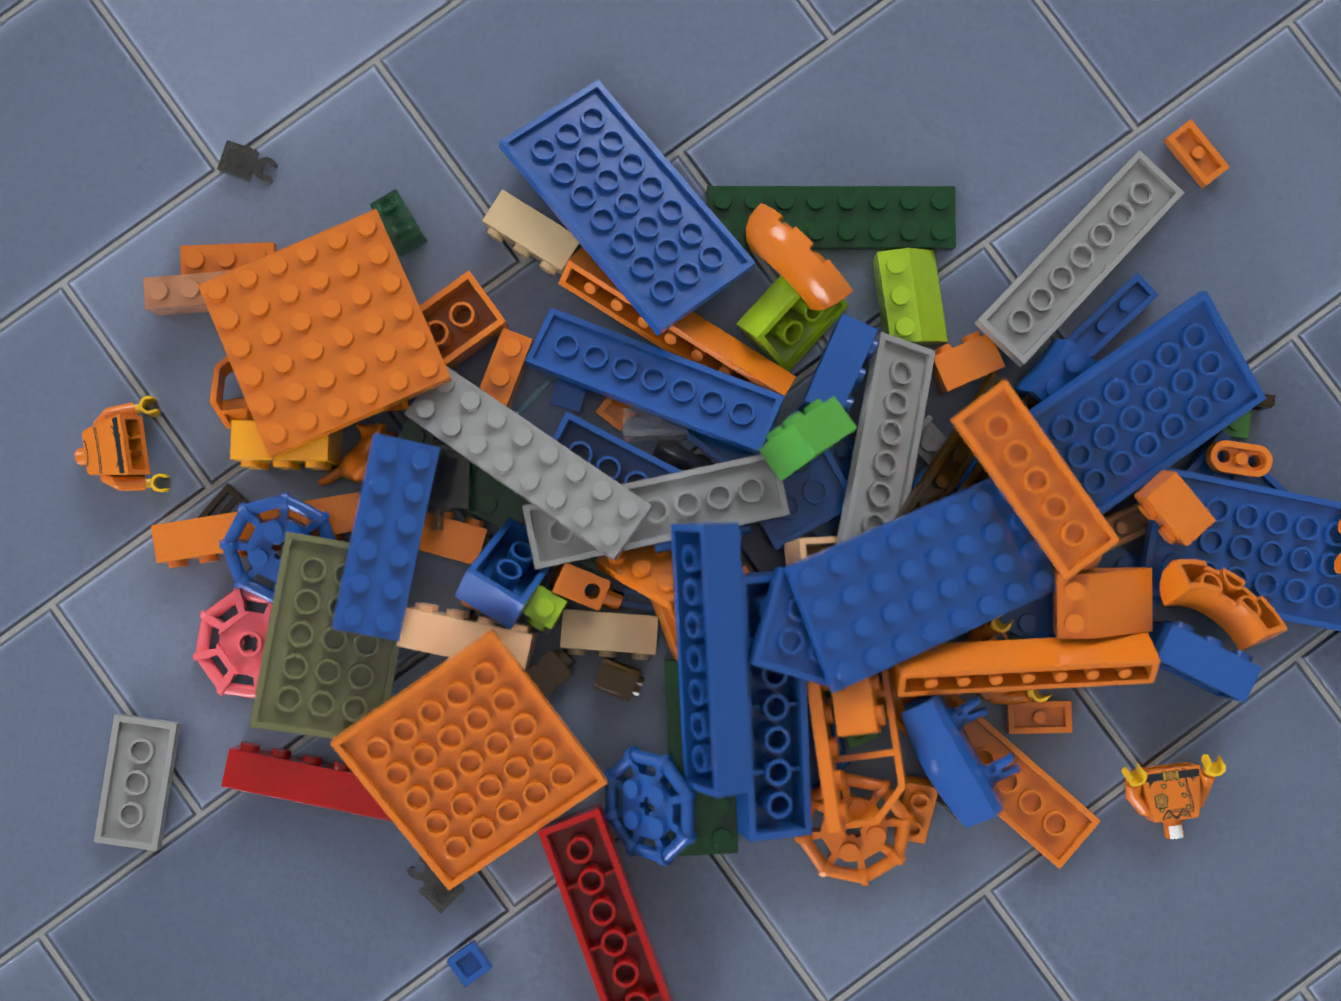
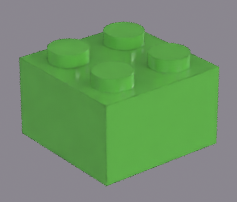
(806, 436)

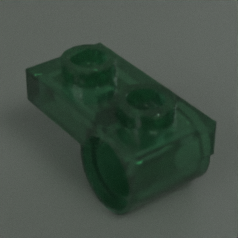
(399, 223)

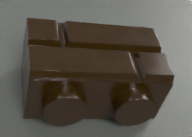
(552, 670)

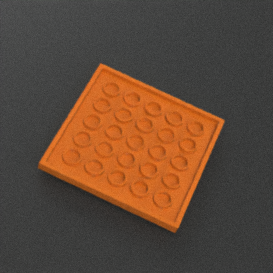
(324, 333)
(469, 760)

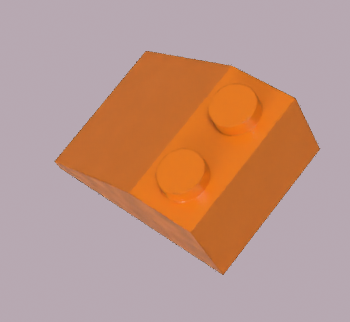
(1102, 603)

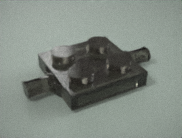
(450, 484)

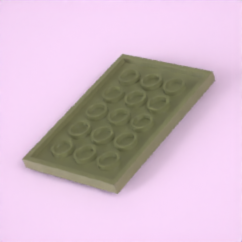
(311, 674)

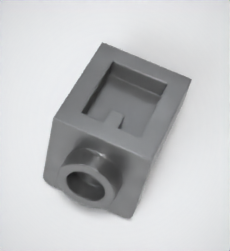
(930, 441)

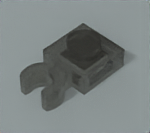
(243, 162)
(434, 889)

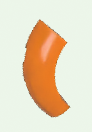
(791, 256)
(1223, 599)

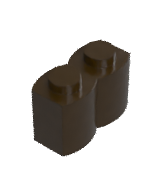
(618, 679)

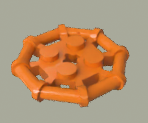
(868, 841)

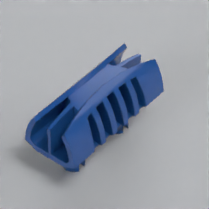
(951, 760)

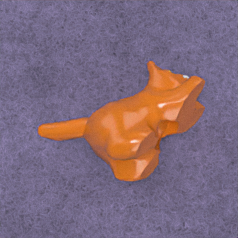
(354, 462)

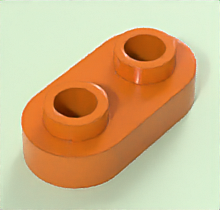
(1236, 458)

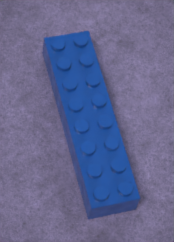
(712, 657)
(779, 739)

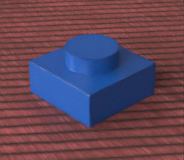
(469, 963)

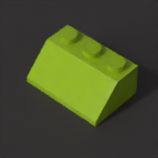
(910, 295)
(785, 325)

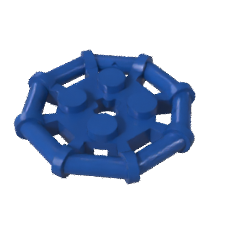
(266, 534)
(672, 808)

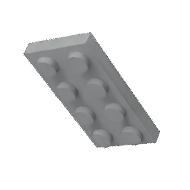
(137, 782)

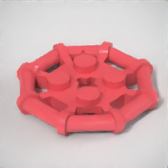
(232, 642)

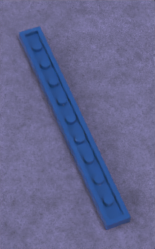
(1103, 324)

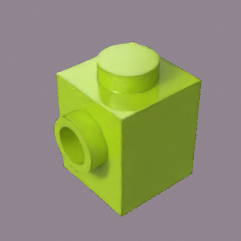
(545, 608)

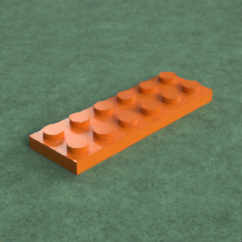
(1035, 479)

